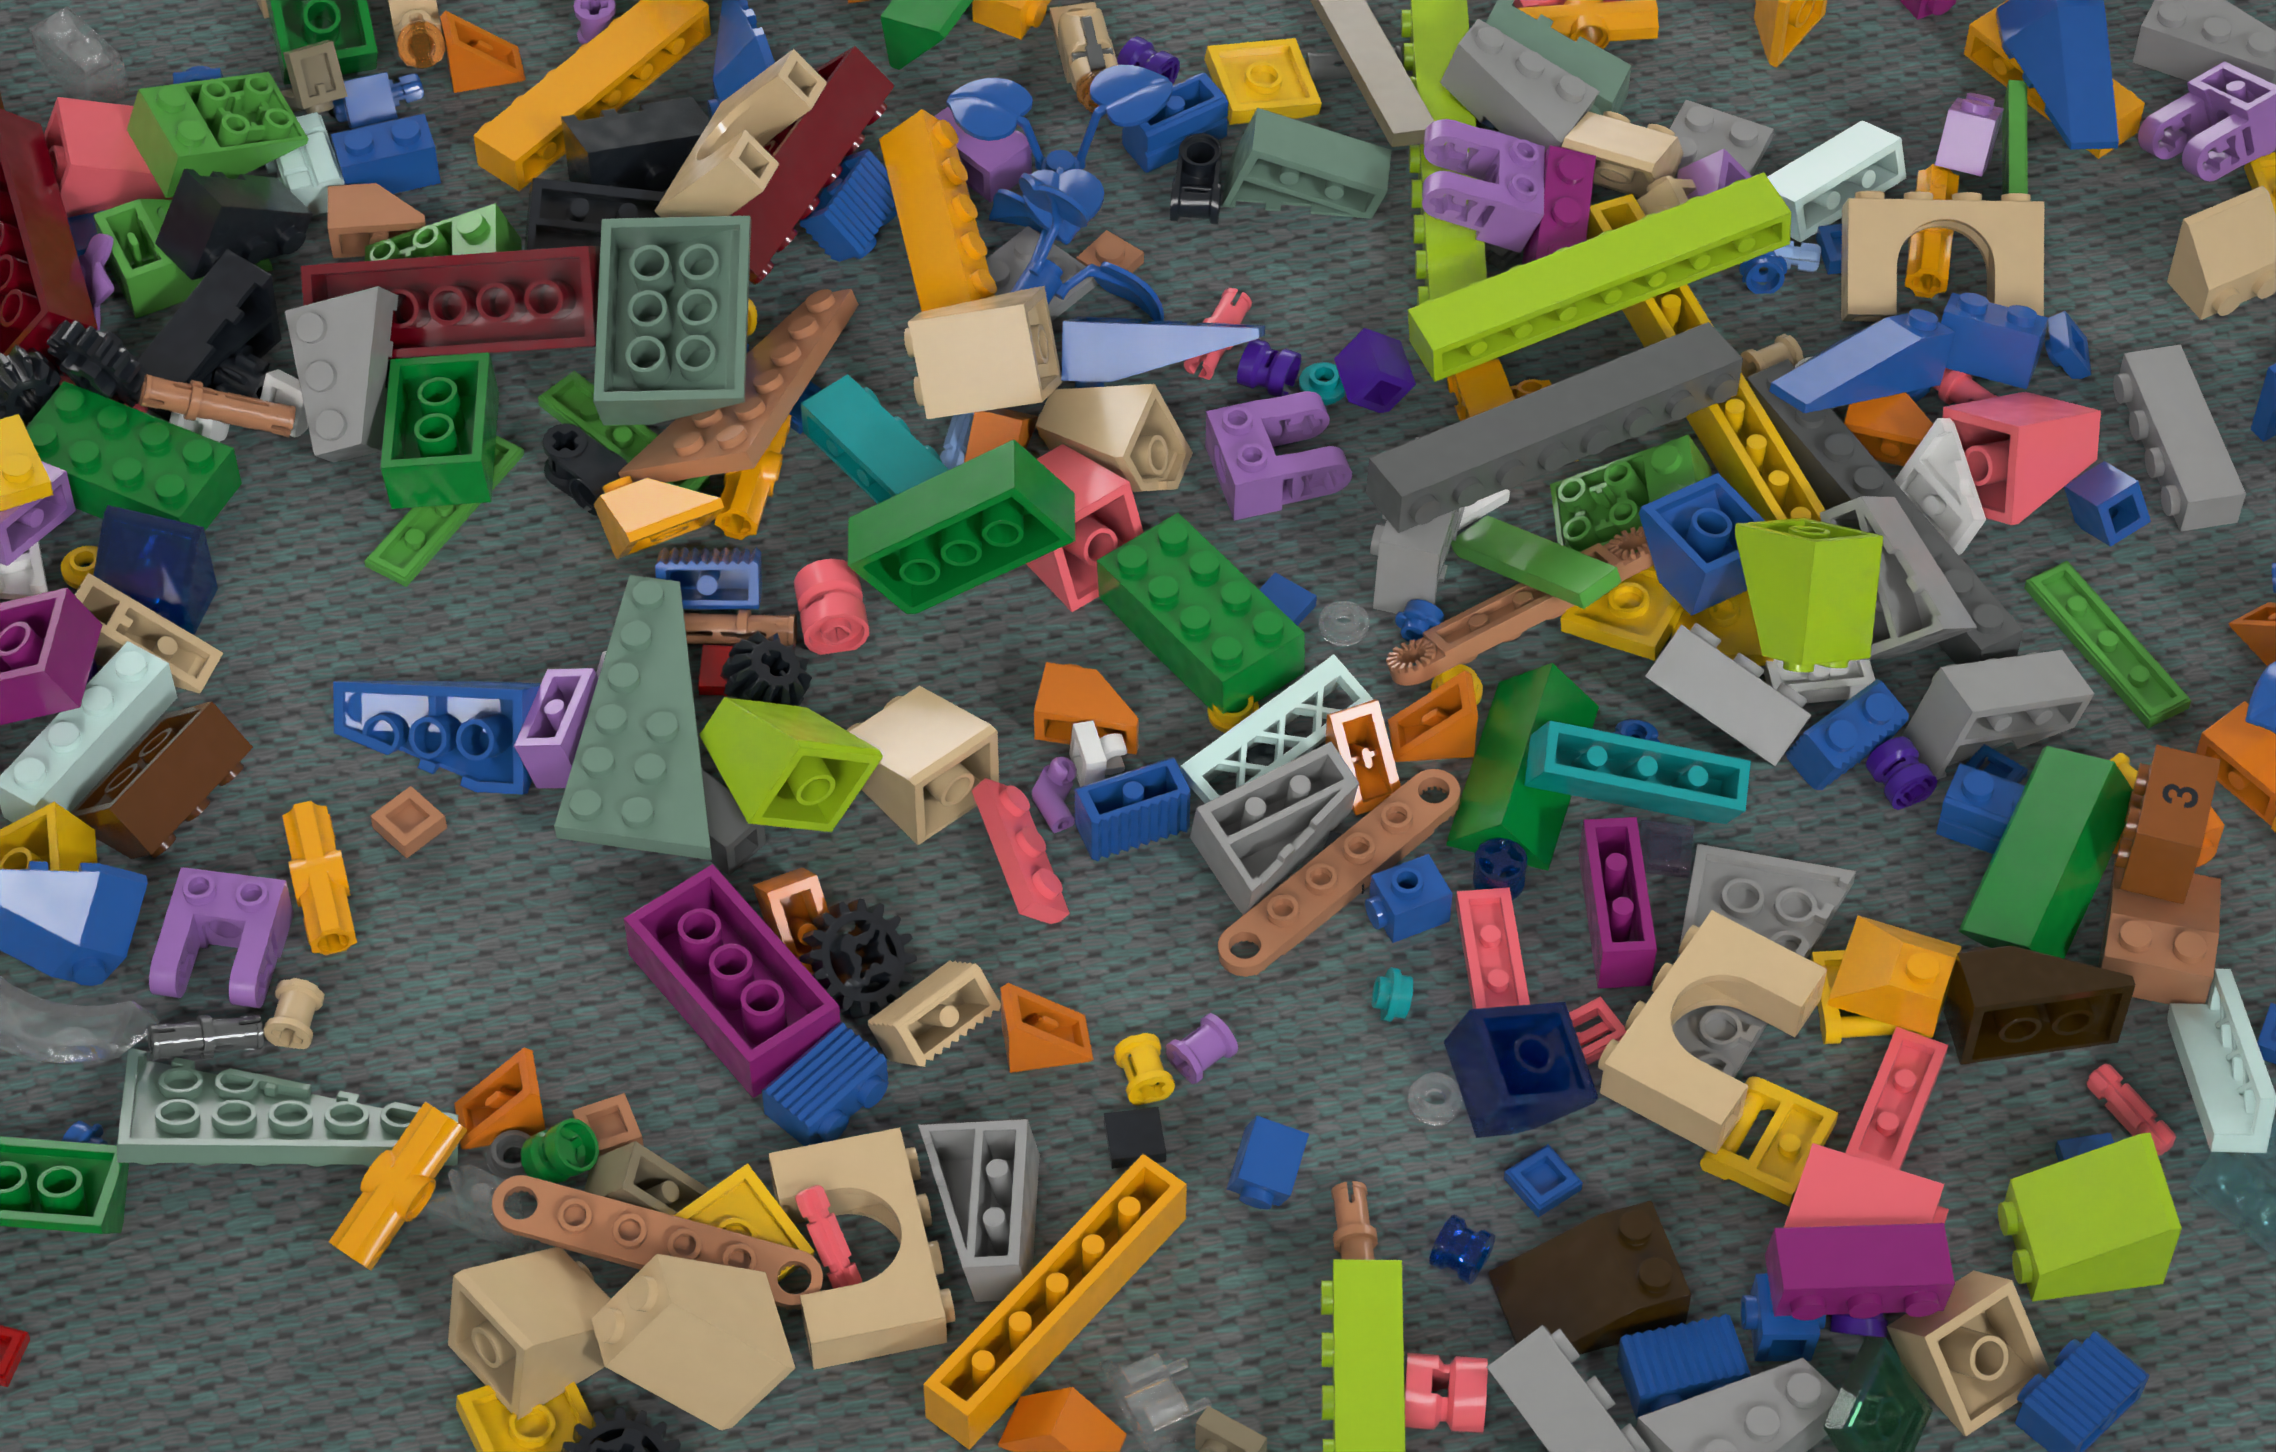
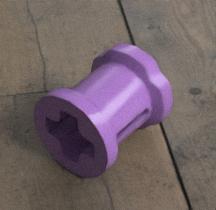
(593, 17)
(1202, 1048)

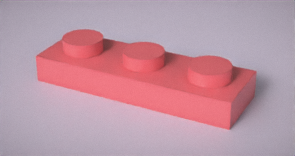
(1020, 851)
(1491, 948)
(1897, 1099)

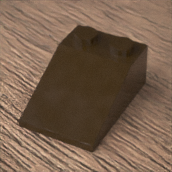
(2031, 1004)
(1596, 1281)

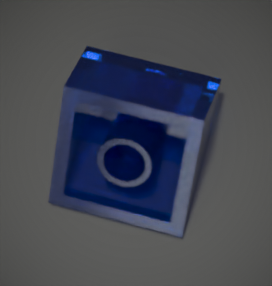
(157, 564)
(1519, 1067)

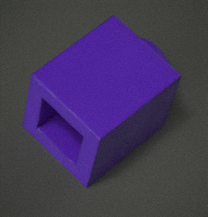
(1374, 371)

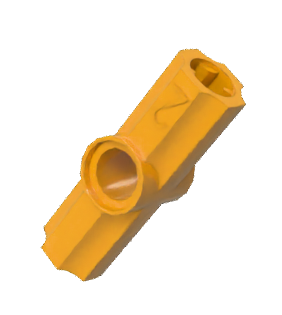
(1602, 21)
(1931, 248)
(749, 489)
(319, 878)
(397, 1186)

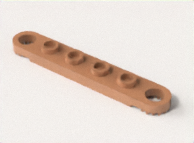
(1503, 617)
(1339, 872)
(636, 1234)

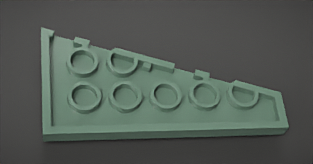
(639, 749)
(247, 1119)

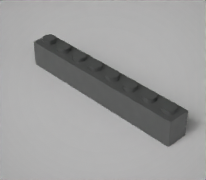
(1553, 427)
(1844, 470)

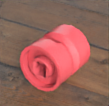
(831, 607)
(1466, 1392)

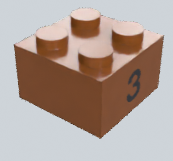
(2166, 823)

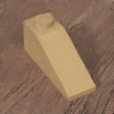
(128, 620)

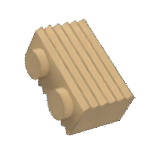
(934, 1013)

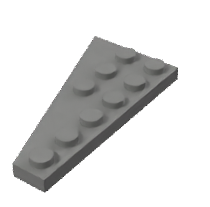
(1772, 897)

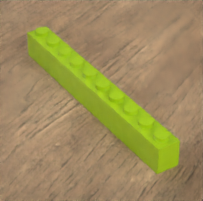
(1450, 251)

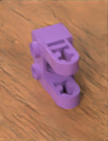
(2220, 113)
(1509, 186)
(1245, 463)
(227, 912)

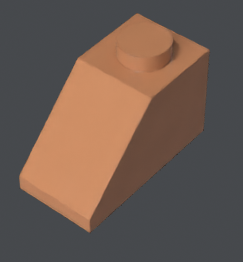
(365, 216)

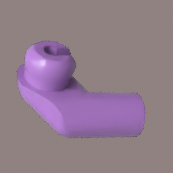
(1051, 791)

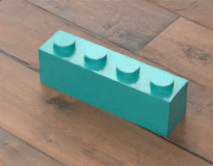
(867, 440)
(1637, 773)

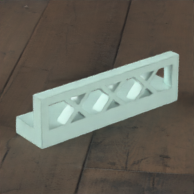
(1268, 727)
(2224, 1068)

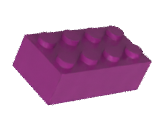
(44, 654)
(730, 977)

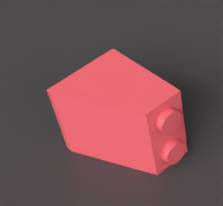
(96, 157)
(2024, 449)
(1103, 522)
(1856, 1191)

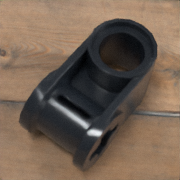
(1198, 179)
(579, 464)

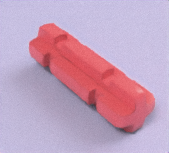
(2129, 1107)
(827, 1237)

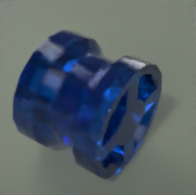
(1497, 857)
(1462, 1249)

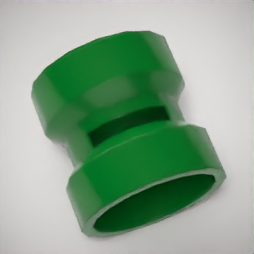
(560, 1151)

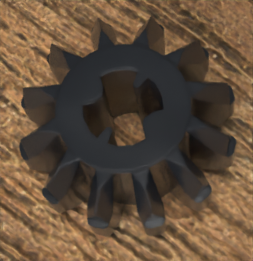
(26, 383)
(766, 671)

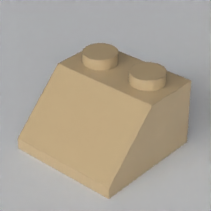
(1625, 153)
(2226, 254)
(1973, 1352)

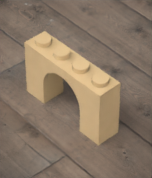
(729, 158)
(2004, 232)
(1716, 966)
(903, 1303)

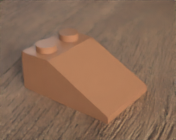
(2163, 942)

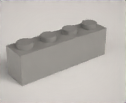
(2179, 438)

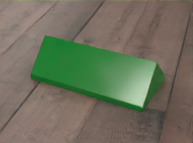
(917, 26)
(1495, 794)
(2051, 854)
(61, 1186)

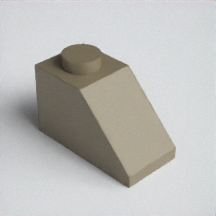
(643, 1179)

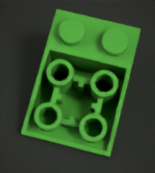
(213, 126)
(469, 233)
(139, 266)
(1609, 497)

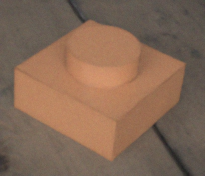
(1112, 250)
(408, 822)
(611, 1123)

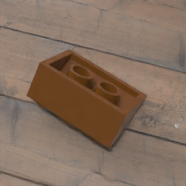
(164, 781)

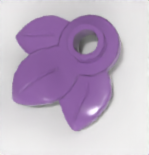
(94, 271)

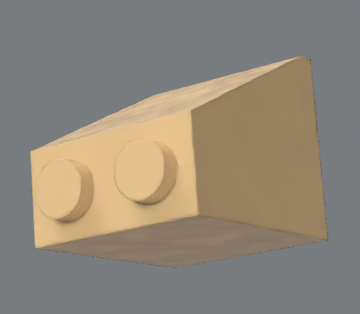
(984, 354)
(928, 761)
(527, 1326)
(696, 1337)

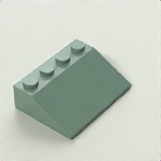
(671, 317)

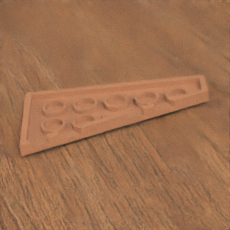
(775, 379)

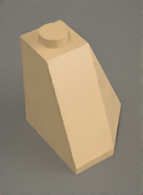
(1121, 430)

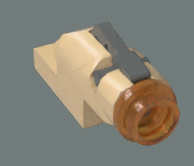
(417, 32)
(1082, 46)

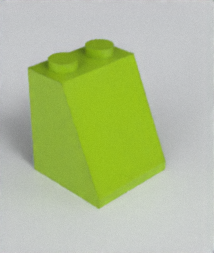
(1811, 590)
(787, 763)
(2092, 1222)

